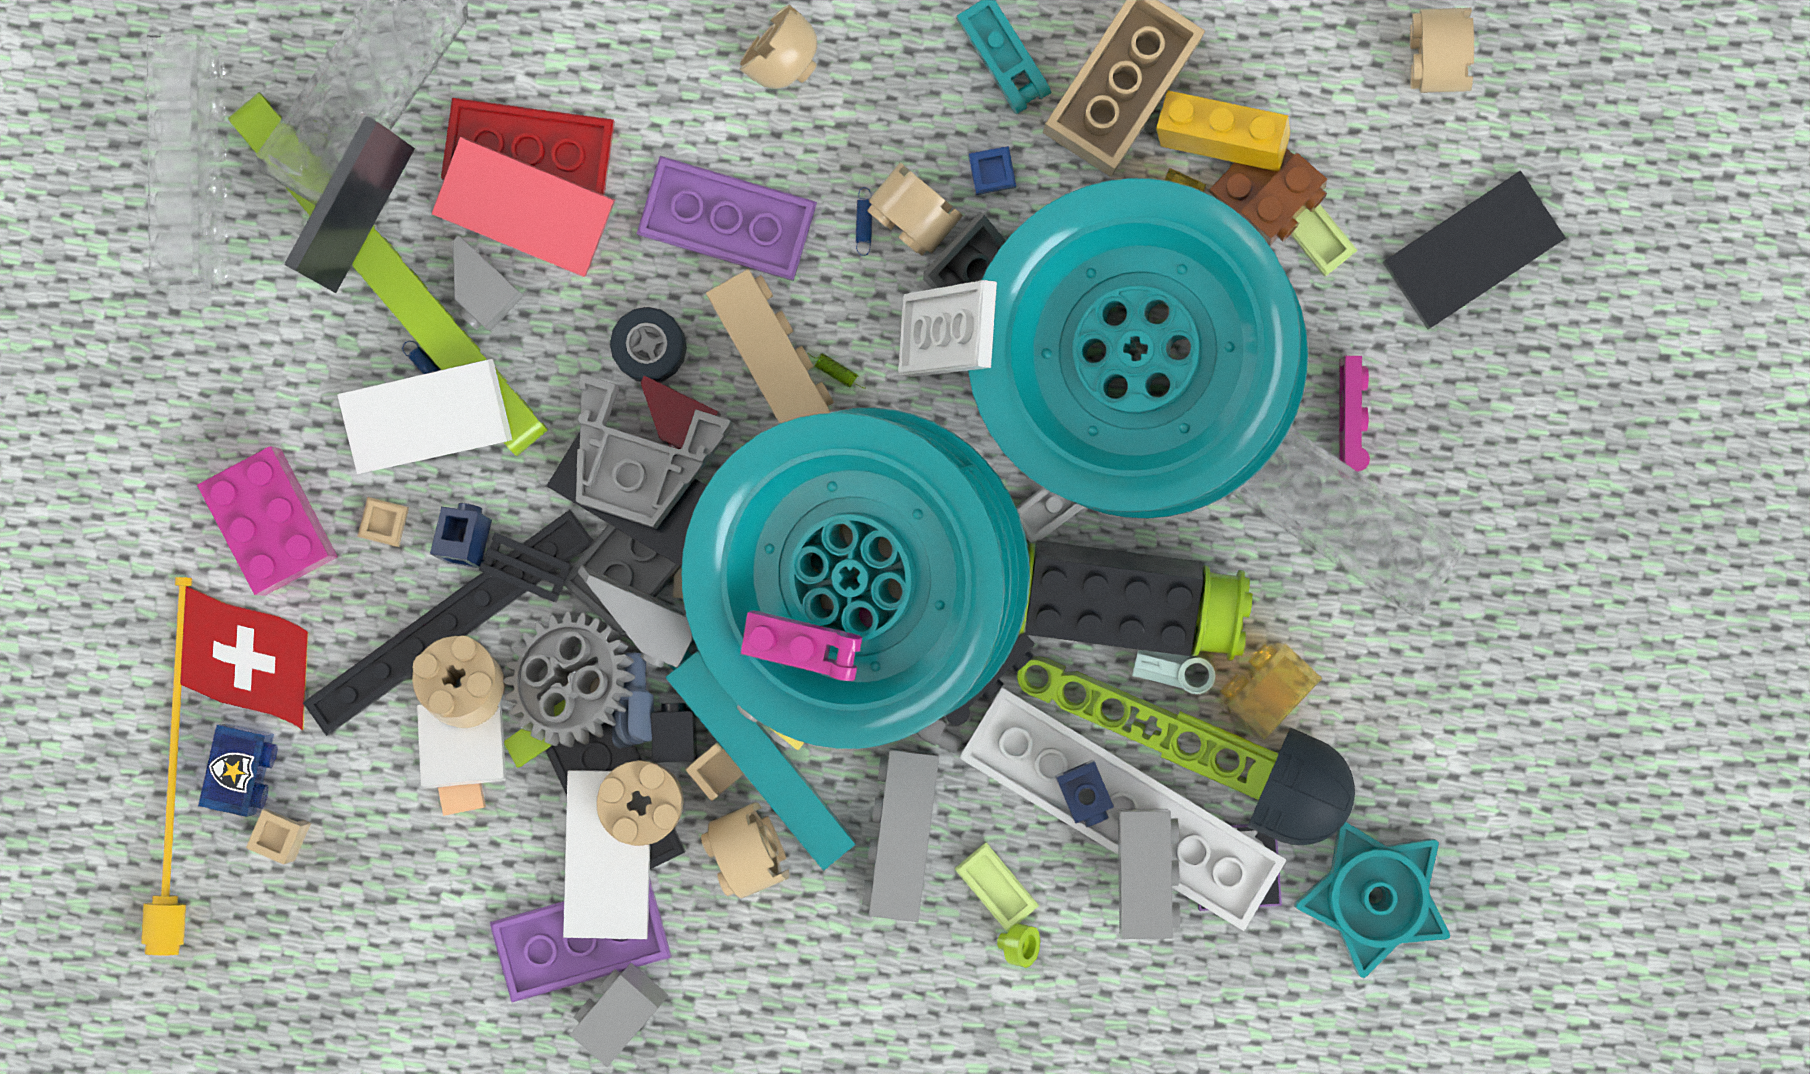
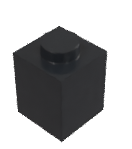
(673, 734)

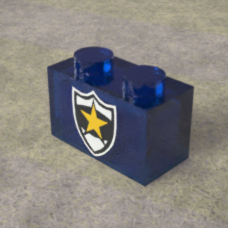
(238, 770)

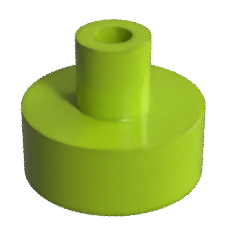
(1020, 945)

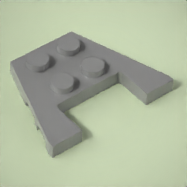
(633, 474)

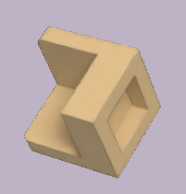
(714, 771)
(277, 836)

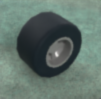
(636, 339)

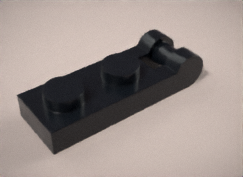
(1016, 660)

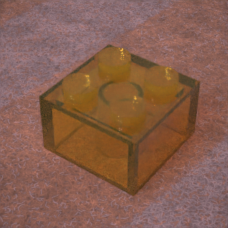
(1268, 689)

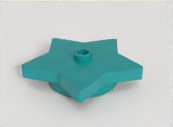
(1406, 907)

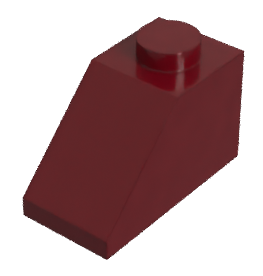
(671, 411)

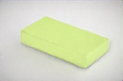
(1322, 240)
(996, 886)

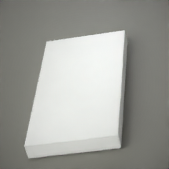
(947, 329)
(425, 416)
(603, 877)

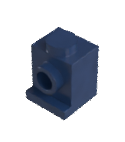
(449, 533)
(1077, 779)

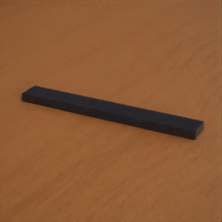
(454, 616)

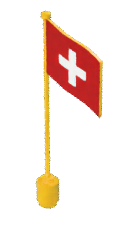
(238, 661)

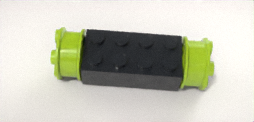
(1135, 601)

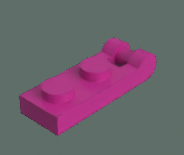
(1352, 416)
(800, 645)

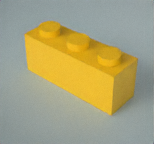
(1223, 130)

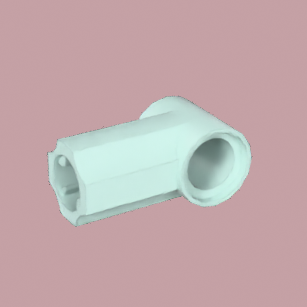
(1171, 669)

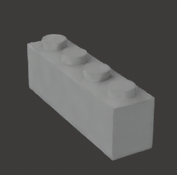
(903, 835)

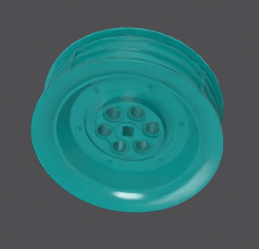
(1226, 400)
(952, 552)

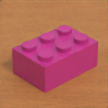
(267, 521)

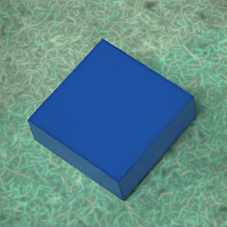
(992, 170)

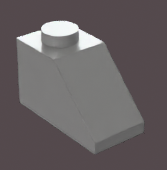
(480, 288)

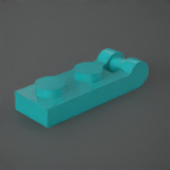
(1003, 53)

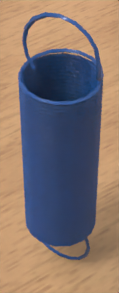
(863, 222)
(422, 360)

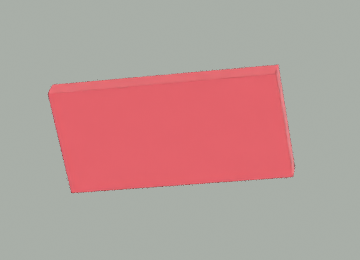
(523, 206)

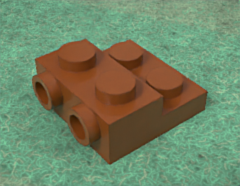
(1270, 197)

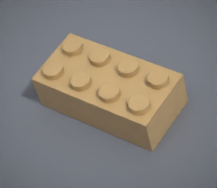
(1123, 82)

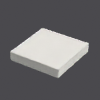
(460, 754)

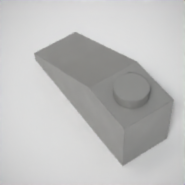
(652, 624)

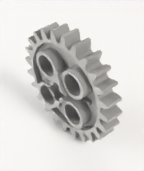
(583, 709)

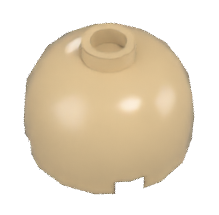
(782, 51)

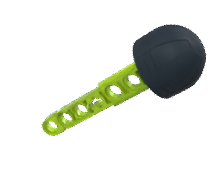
(1299, 792)

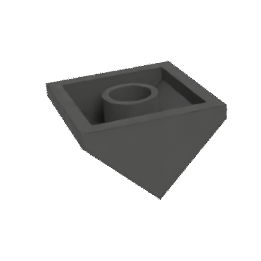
(966, 255)

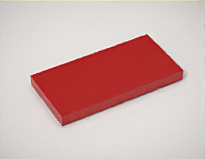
(550, 140)

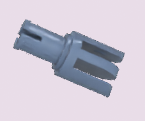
(634, 724)

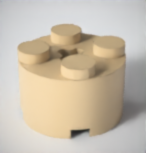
(1444, 50)
(913, 209)
(481, 681)
(618, 791)
(745, 851)

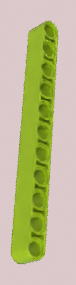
(404, 291)

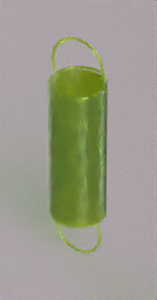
(836, 370)

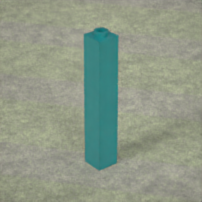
(762, 762)

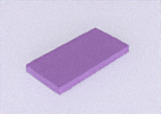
(726, 218)
(541, 960)

